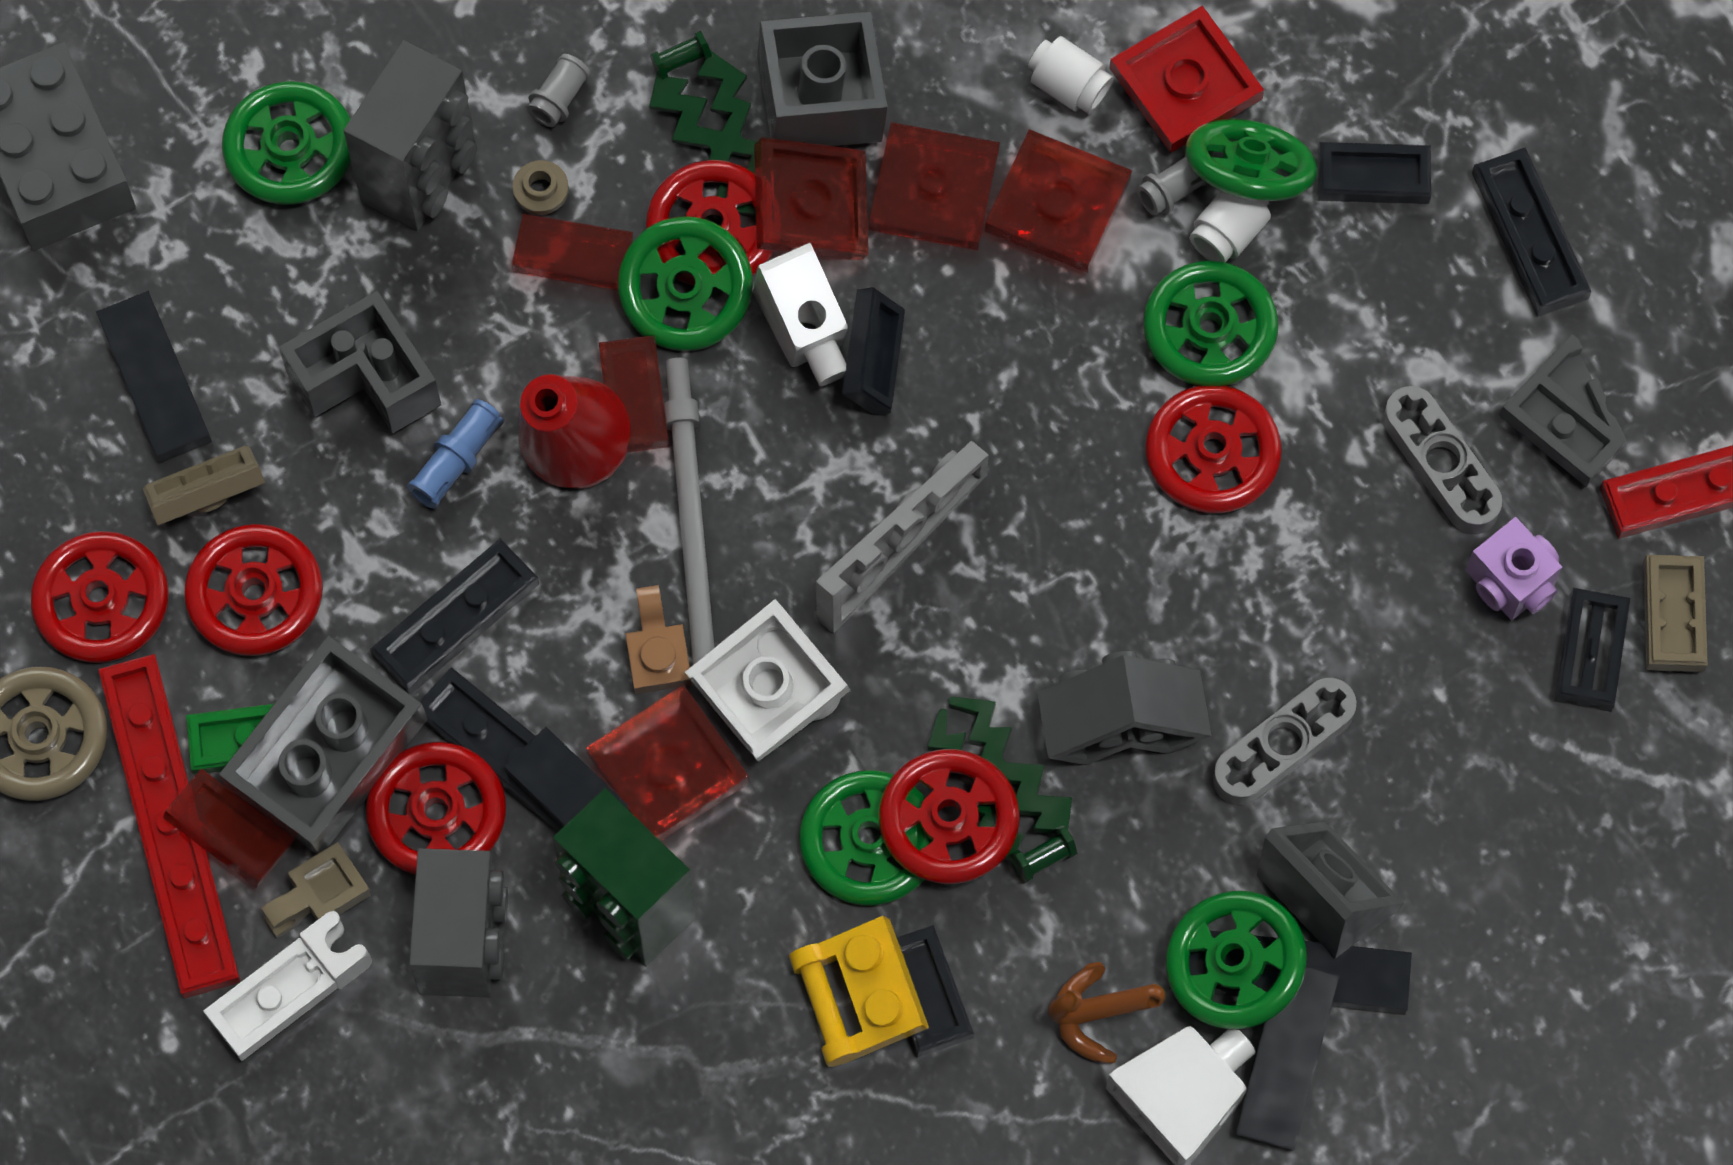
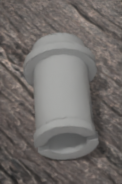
(551, 101)
(1163, 190)

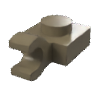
(320, 886)

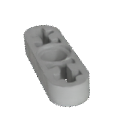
(1479, 483)
(1306, 703)

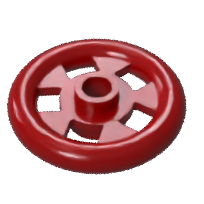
(688, 186)
(1202, 491)
(227, 553)
(126, 633)
(404, 775)
(933, 860)

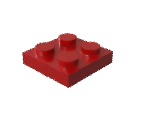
(1186, 78)

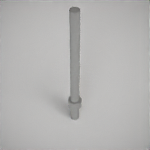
(681, 419)

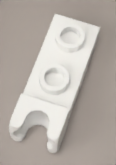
(286, 987)

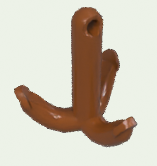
(1070, 1009)

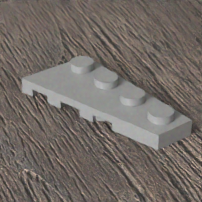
(892, 541)

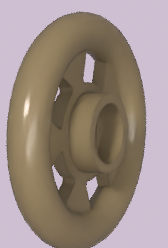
(84, 716)

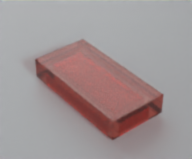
(570, 251)
(634, 375)
(228, 828)

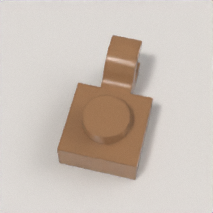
(657, 652)

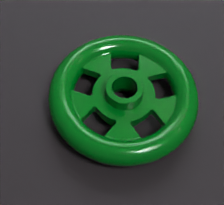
(1251, 159)
(296, 184)
(1234, 286)
(649, 314)
(831, 867)
(1253, 1004)

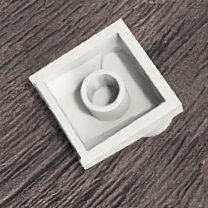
(768, 681)

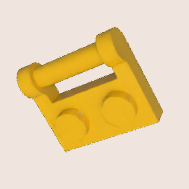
(877, 986)

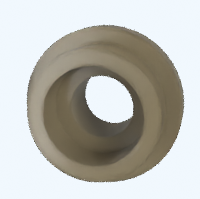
(544, 201)

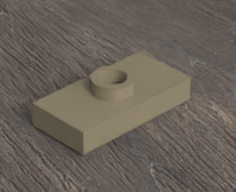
(203, 485)
(1675, 613)

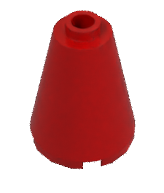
(572, 430)

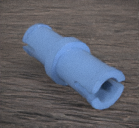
(455, 453)

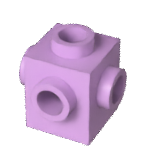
(1515, 570)

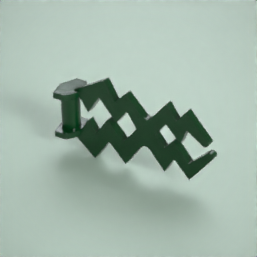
(668, 98)
(1053, 810)

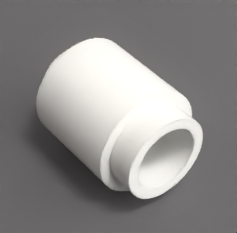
(1070, 75)
(1228, 226)

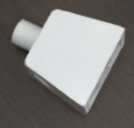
(797, 292)
(1183, 1089)

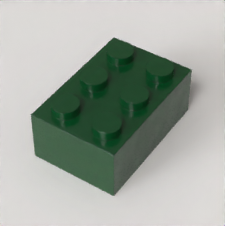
(623, 879)

